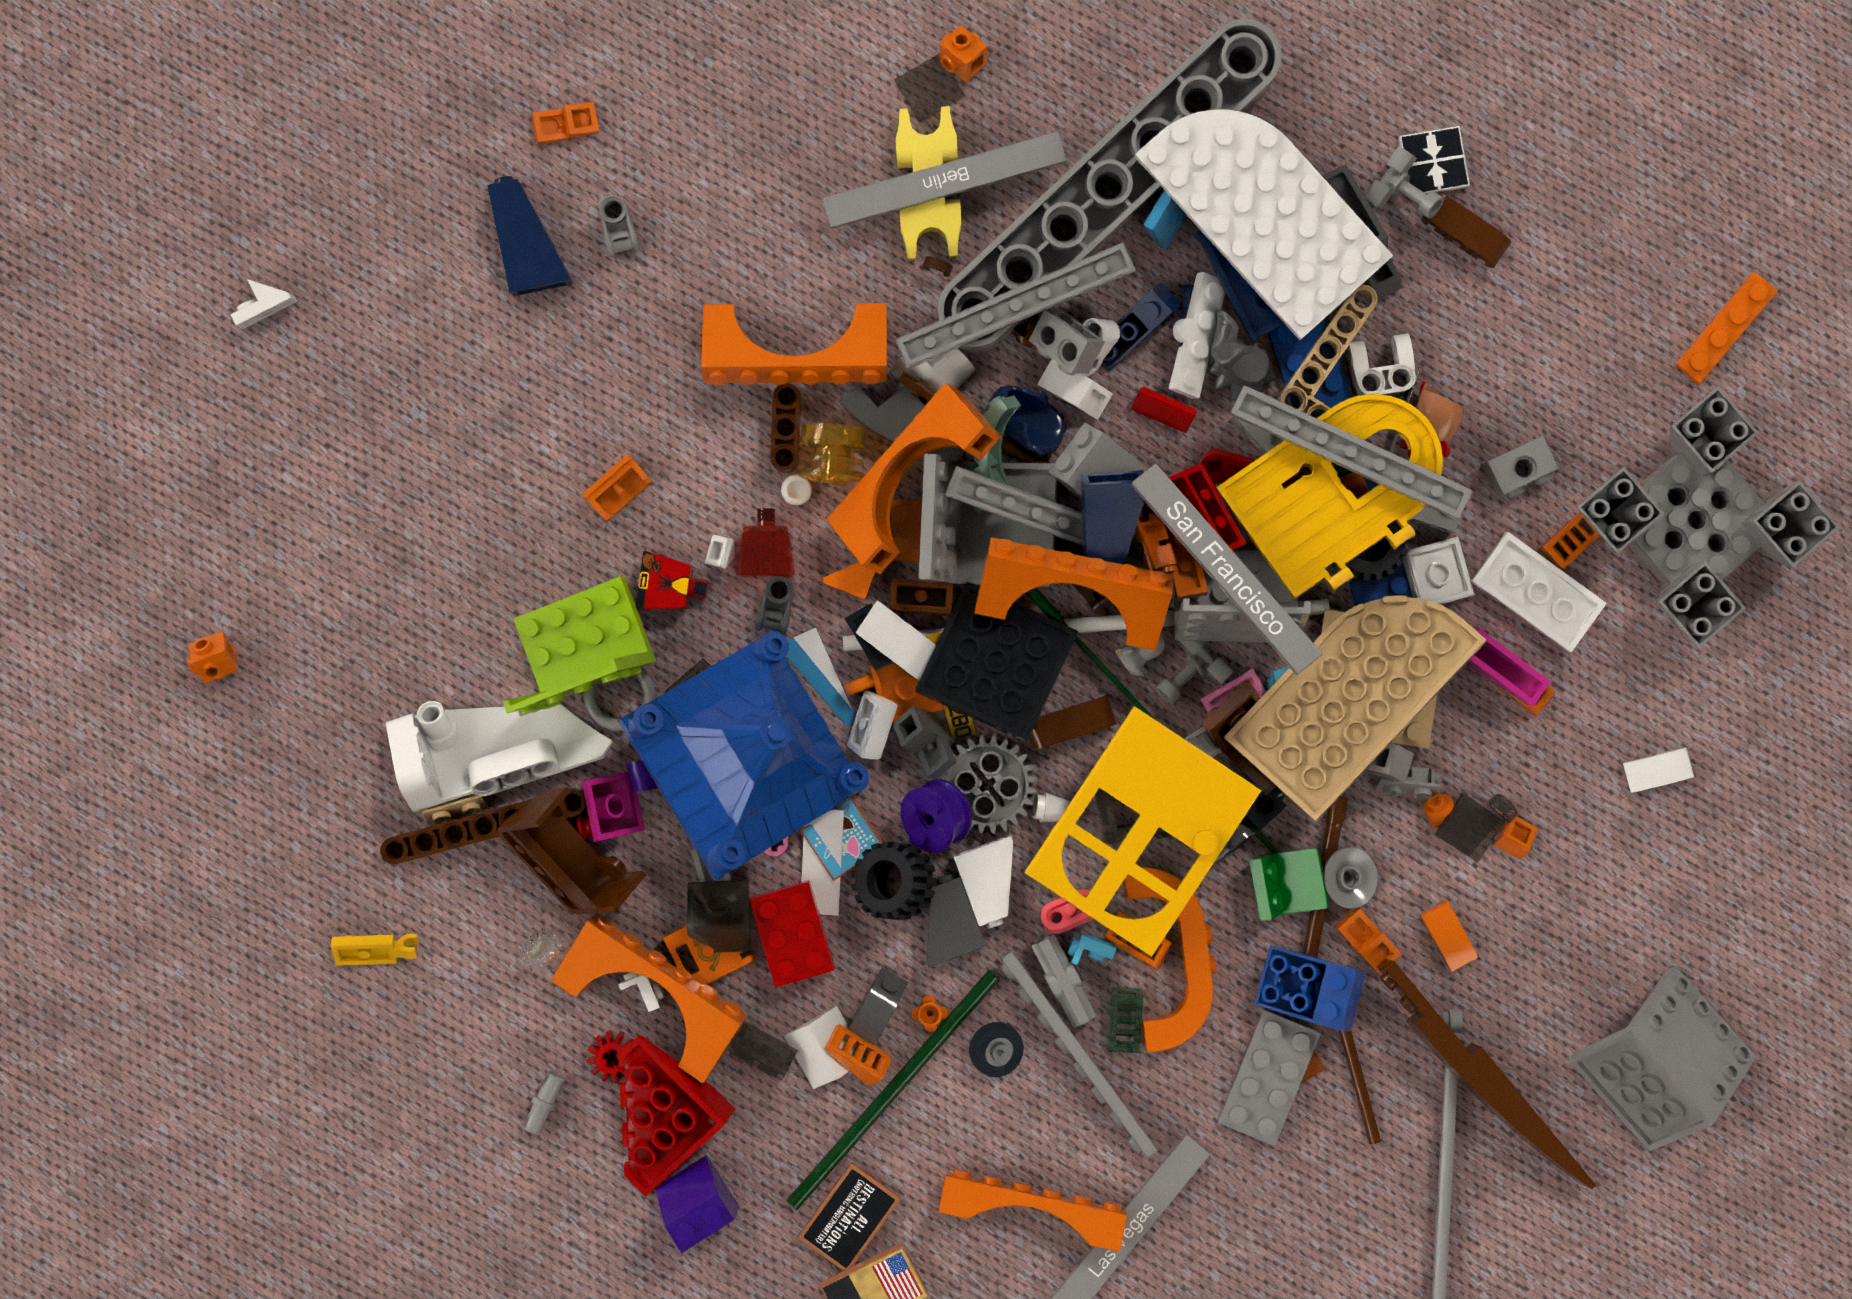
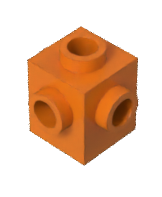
(963, 53)
(212, 657)

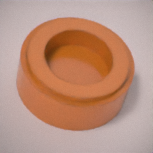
(859, 685)

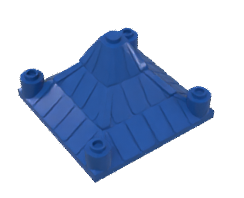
(742, 755)

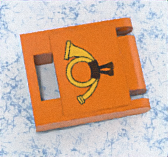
(708, 960)

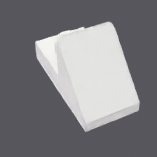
(269, 302)

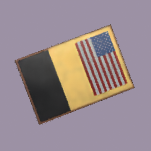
(878, 1277)

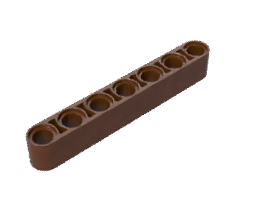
(469, 827)

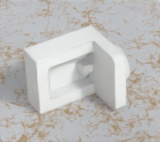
(650, 990)

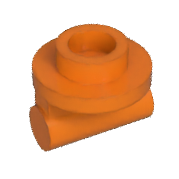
(1438, 808)

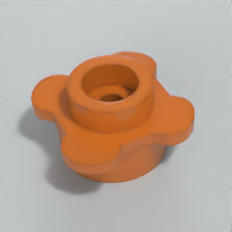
(929, 1022)

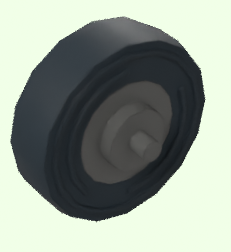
(996, 1049)

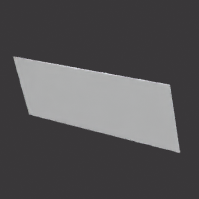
(896, 639)
(825, 890)

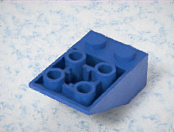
(1310, 988)

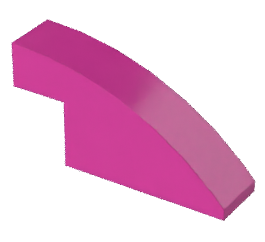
(1508, 671)

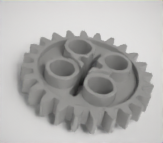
(1009, 767)

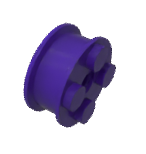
(936, 815)

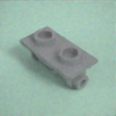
(1421, 784)

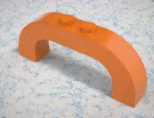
(1182, 1023)

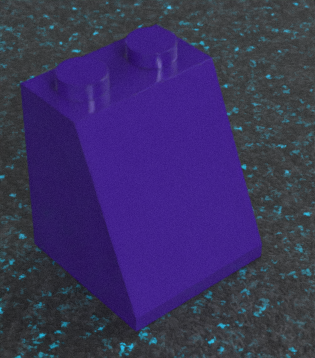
(695, 1203)

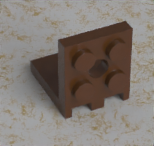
(1224, 718)

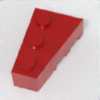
(1203, 495)

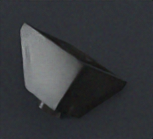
(720, 914)

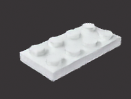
(1538, 592)

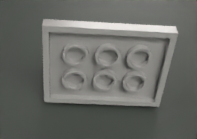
(957, 536)
(1218, 618)
(1669, 1065)

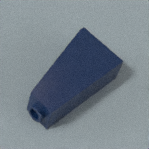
(525, 246)
(1109, 514)

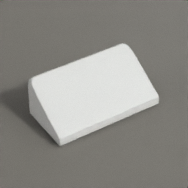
(871, 725)

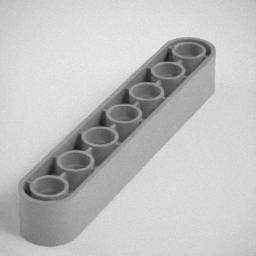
(1074, 194)

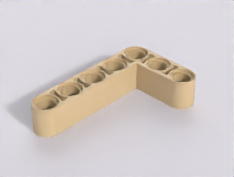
(1338, 341)

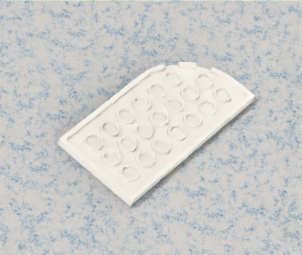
(1265, 212)

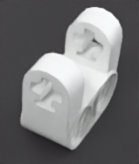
(1403, 363)

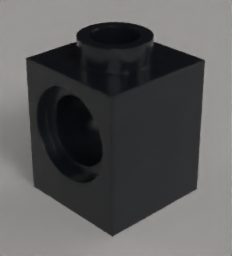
(1259, 819)

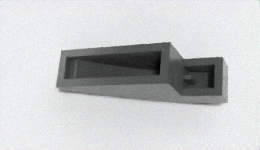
(1386, 278)
(891, 417)

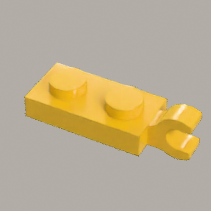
(372, 949)

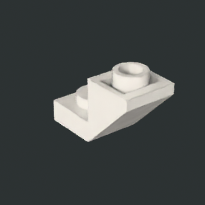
(1075, 389)

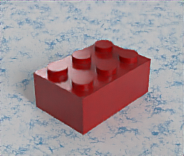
(792, 933)

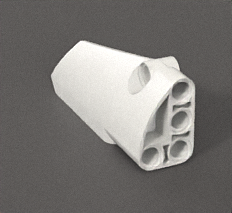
(485, 750)

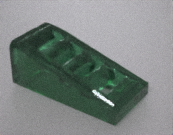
(1130, 995)

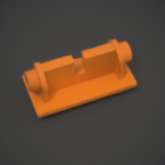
(1149, 534)

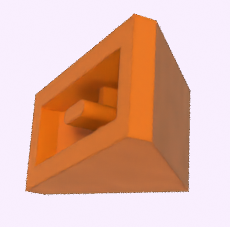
(852, 580)

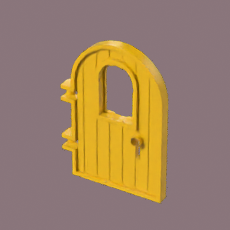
(1316, 517)

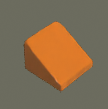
(1516, 838)

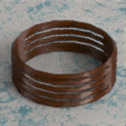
(926, 265)

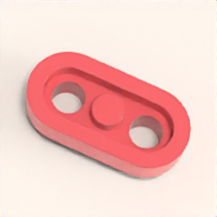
(1070, 914)

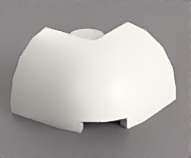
(947, 368)

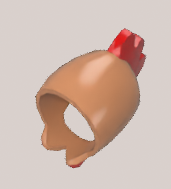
(1442, 414)

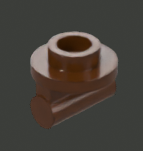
(1024, 333)

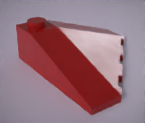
(665, 1113)

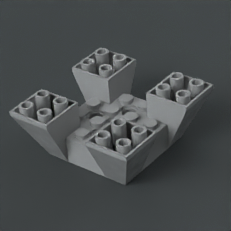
(1691, 574)

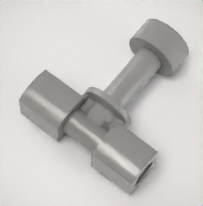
(1397, 182)
(1199, 662)

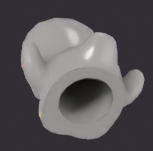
(1135, 657)

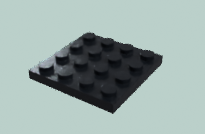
(997, 666)

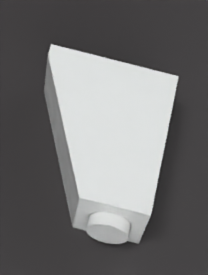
(987, 879)

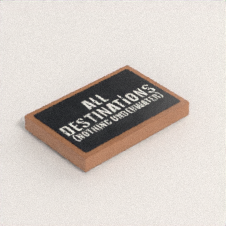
(849, 1217)

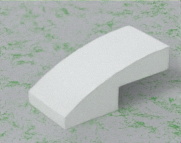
(1658, 770)

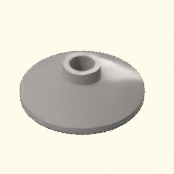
(1361, 877)

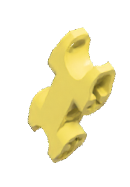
(920, 153)

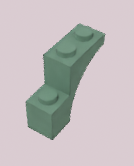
(997, 414)

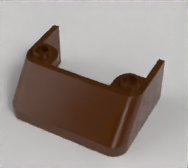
(564, 859)

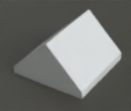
(810, 1042)

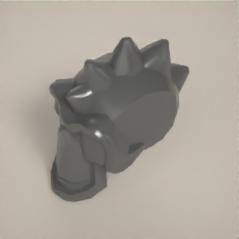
(1237, 362)

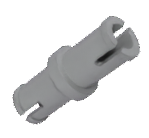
(543, 1102)

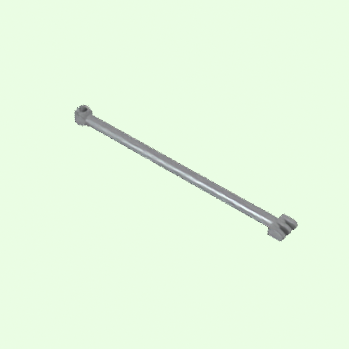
(1454, 1020)

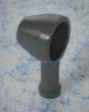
(1239, 837)

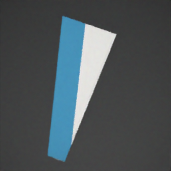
(813, 662)

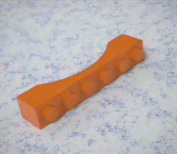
(969, 1196)

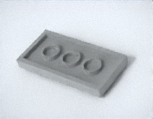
(1269, 1077)

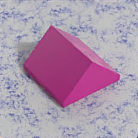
(612, 807)

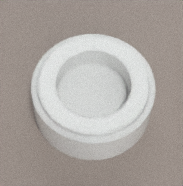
(796, 490)

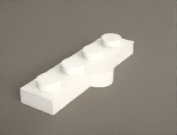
(1197, 336)

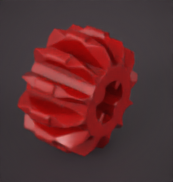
(603, 1060)

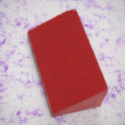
(1164, 409)

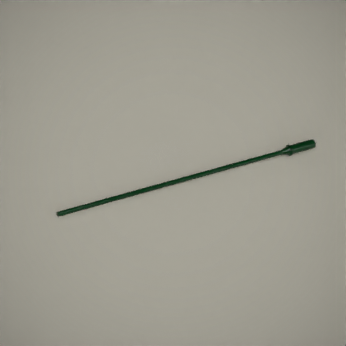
(1052, 613)

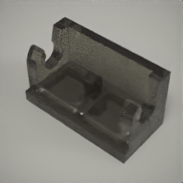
(762, 1051)

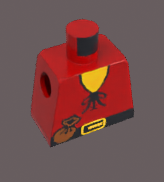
(667, 584)

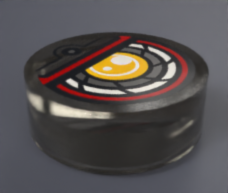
(1503, 808)

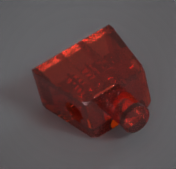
(765, 548)

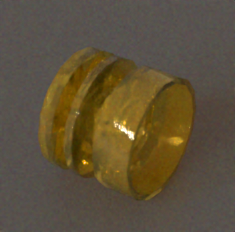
(832, 453)

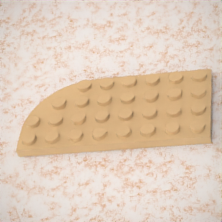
(1343, 710)

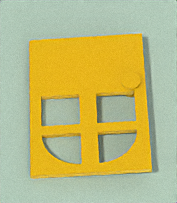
(1171, 789)

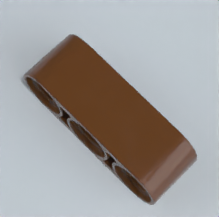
(1469, 231)
(782, 413)
(1072, 722)

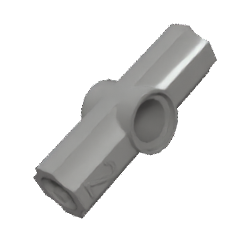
(1063, 980)

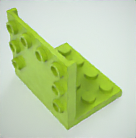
(581, 644)

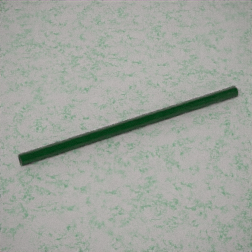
(892, 1090)

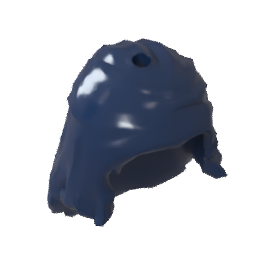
(1035, 422)

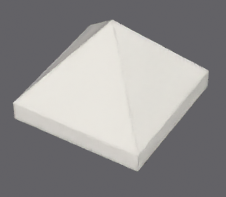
(720, 551)

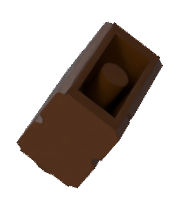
(921, 597)

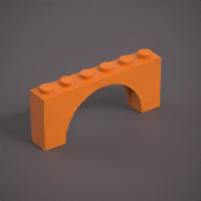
(853, 358)
(864, 514)
(1136, 592)
(707, 1017)

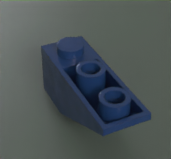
(1141, 322)

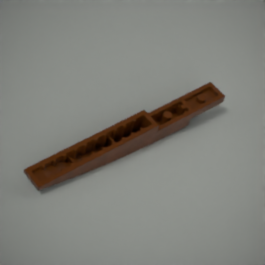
(1479, 1074)

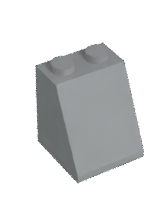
(1090, 454)

